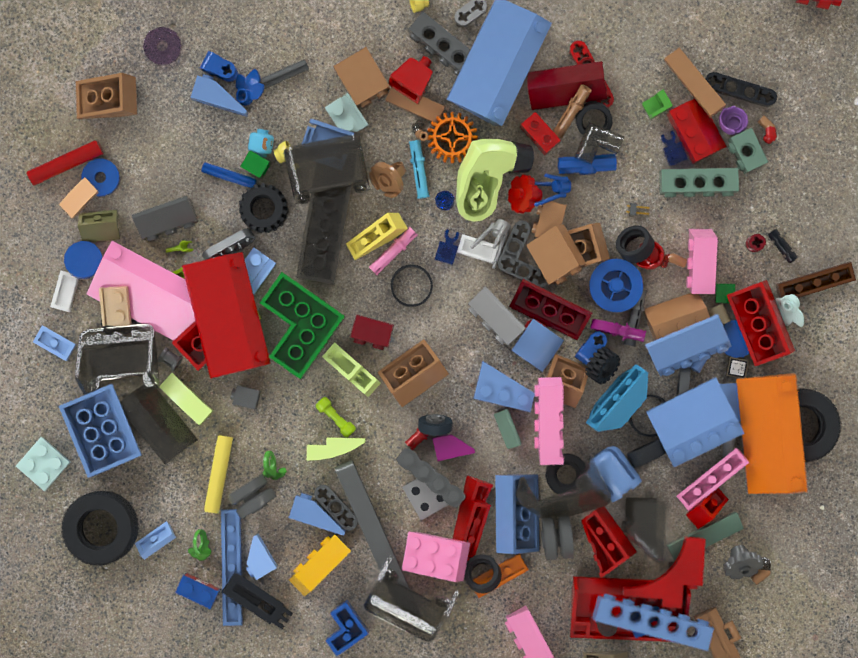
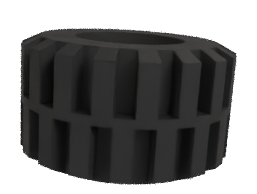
(256, 193)

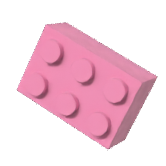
(436, 556)

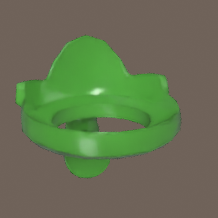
(270, 471)
(203, 551)

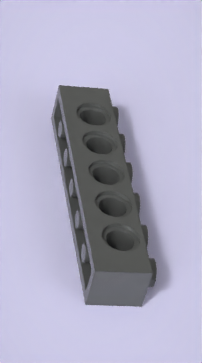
(424, 24)

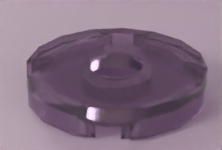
(173, 46)

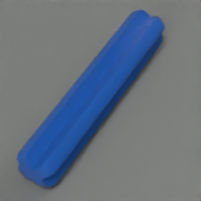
(228, 175)

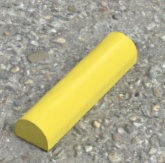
(218, 474)

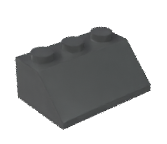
(165, 218)

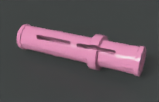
(399, 245)

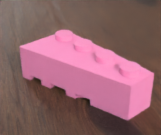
(549, 420)

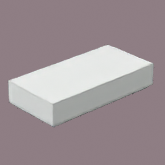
(482, 251)
(64, 292)

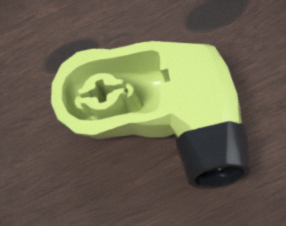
(483, 172)

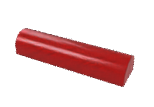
(64, 162)

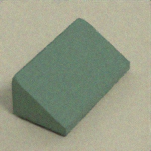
(507, 429)

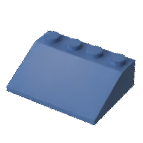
(695, 422)
(100, 430)

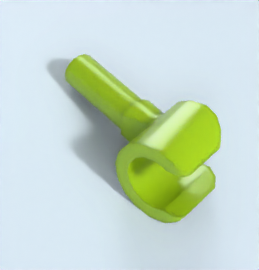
(182, 246)

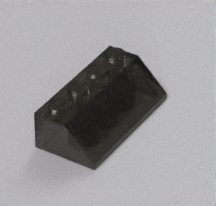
(158, 423)

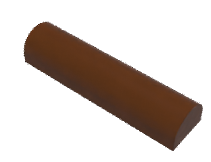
(817, 281)

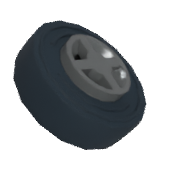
(435, 424)

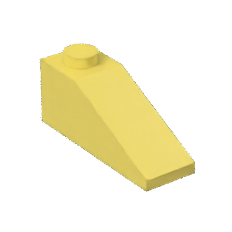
(377, 235)

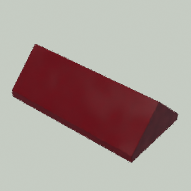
(558, 85)
(550, 309)

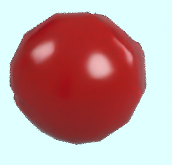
(654, 259)

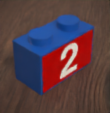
(198, 590)

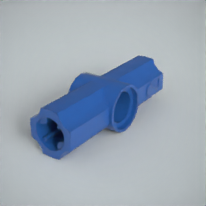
(601, 163)

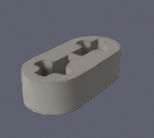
(468, 9)

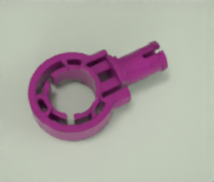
(618, 330)

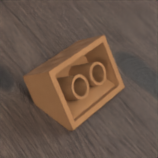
(675, 315)
(413, 373)

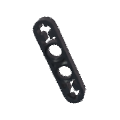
(741, 86)

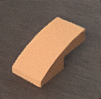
(78, 197)

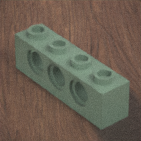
(728, 176)

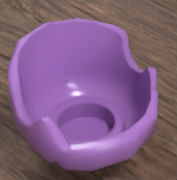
(733, 120)

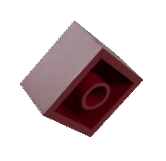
(372, 332)

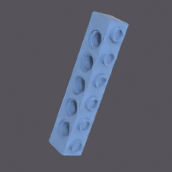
(700, 638)

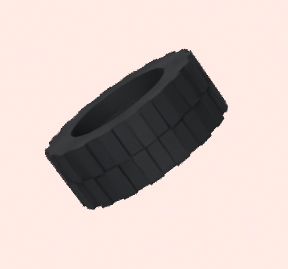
(551, 473)

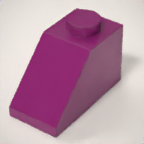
(450, 447)

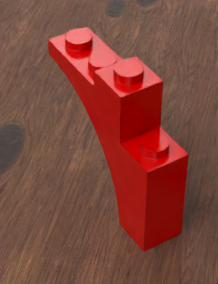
(686, 570)

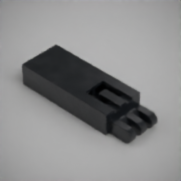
(250, 597)

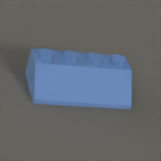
(689, 345)
(515, 525)

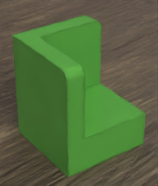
(657, 104)

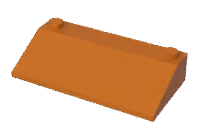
(772, 434)

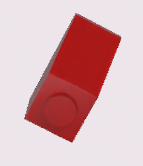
(707, 508)

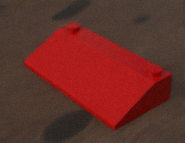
(226, 315)
(584, 598)

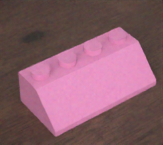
(527, 634)

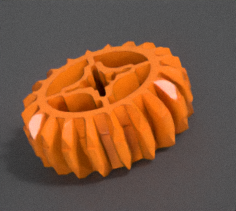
(443, 137)

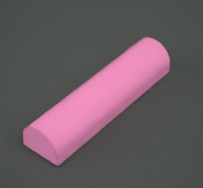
(712, 479)

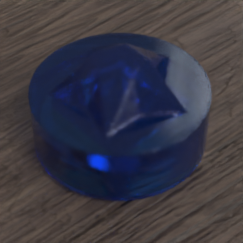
(444, 200)

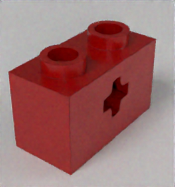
(540, 133)

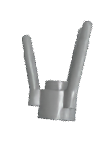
(500, 231)

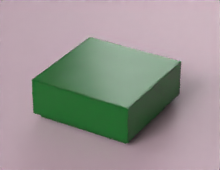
(722, 291)

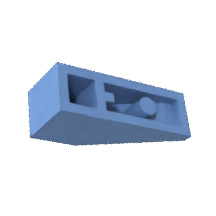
(212, 94)
(311, 513)

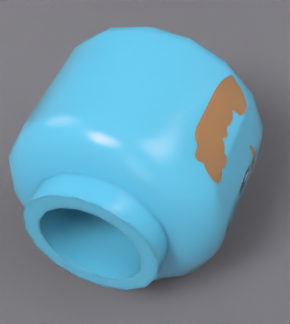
(261, 142)

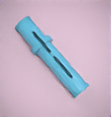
(419, 169)

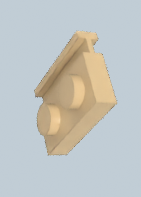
(115, 306)

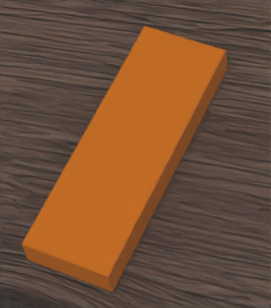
(509, 568)

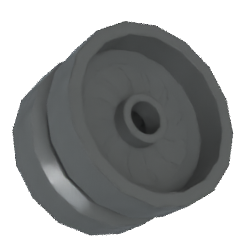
(251, 496)
(560, 537)

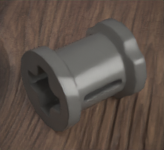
(170, 359)

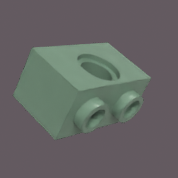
(749, 140)

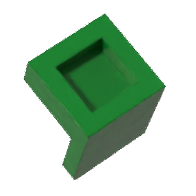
(256, 164)

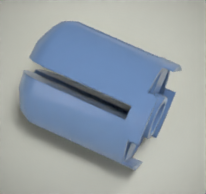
(616, 472)

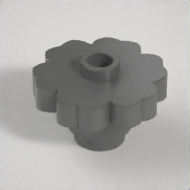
(742, 563)

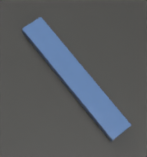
(231, 563)

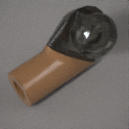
(417, 129)
(762, 573)

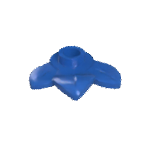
(248, 88)

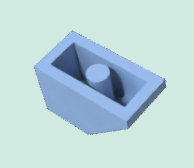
(259, 560)

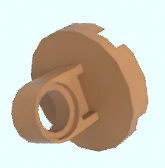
(388, 178)

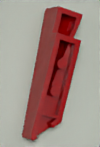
(472, 513)

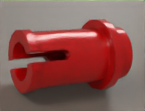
(416, 439)

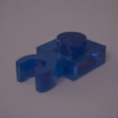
(674, 151)
(446, 250)

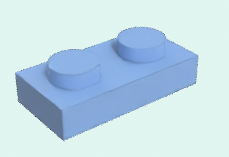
(54, 343)
(155, 540)

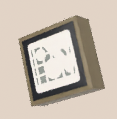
(737, 367)

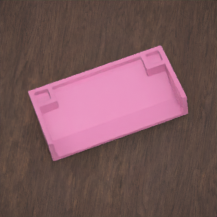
(154, 293)

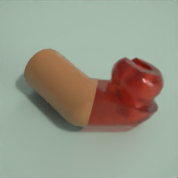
(675, 259)

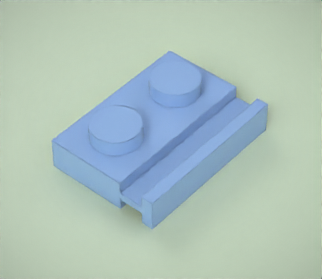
(258, 268)

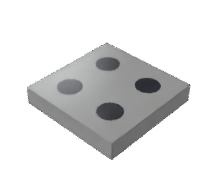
(423, 499)

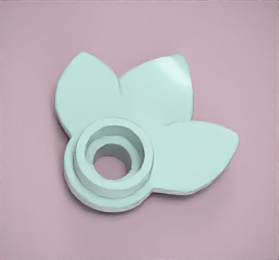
(790, 310)

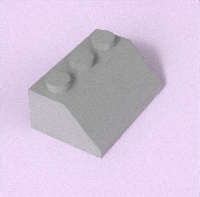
(495, 316)

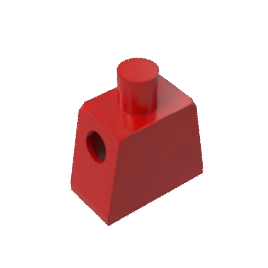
(412, 78)

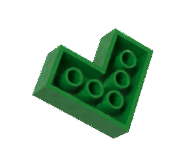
(311, 324)

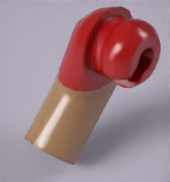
(770, 129)

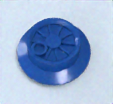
(616, 285)

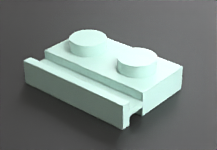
(346, 114)

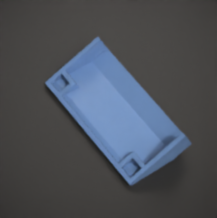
(499, 61)

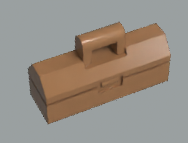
(720, 644)

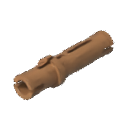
(575, 105)

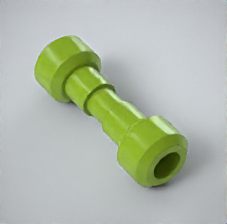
(346, 428)

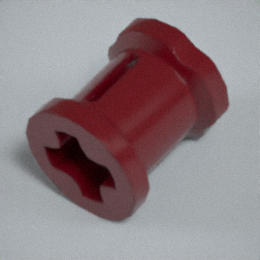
(756, 237)

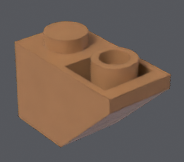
(549, 216)

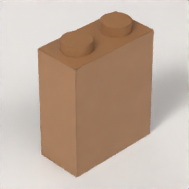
(362, 78)
(556, 255)

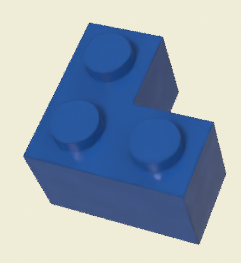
(351, 628)

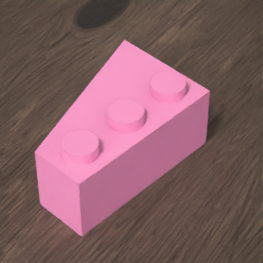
(702, 261)

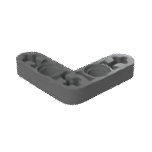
(513, 256)

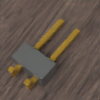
(633, 209)

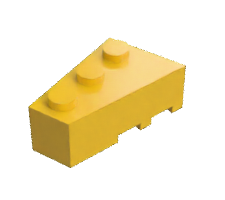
(319, 564)

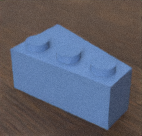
(502, 390)

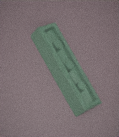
(712, 532)

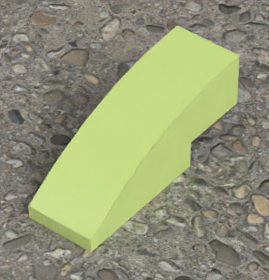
(351, 369)
(186, 399)
(333, 447)

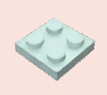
(43, 464)

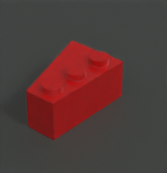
(607, 540)

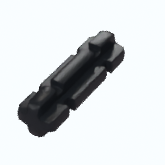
(782, 246)

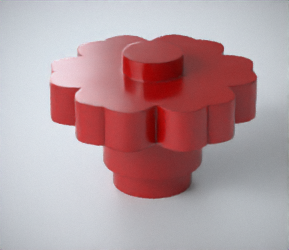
(523, 194)

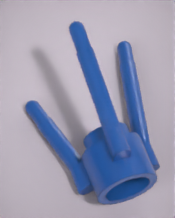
(561, 186)

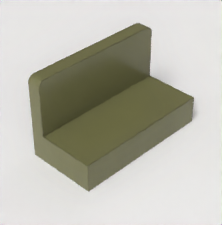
(99, 226)

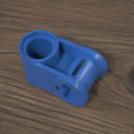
(216, 66)
(588, 348)

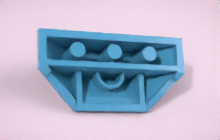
(620, 400)

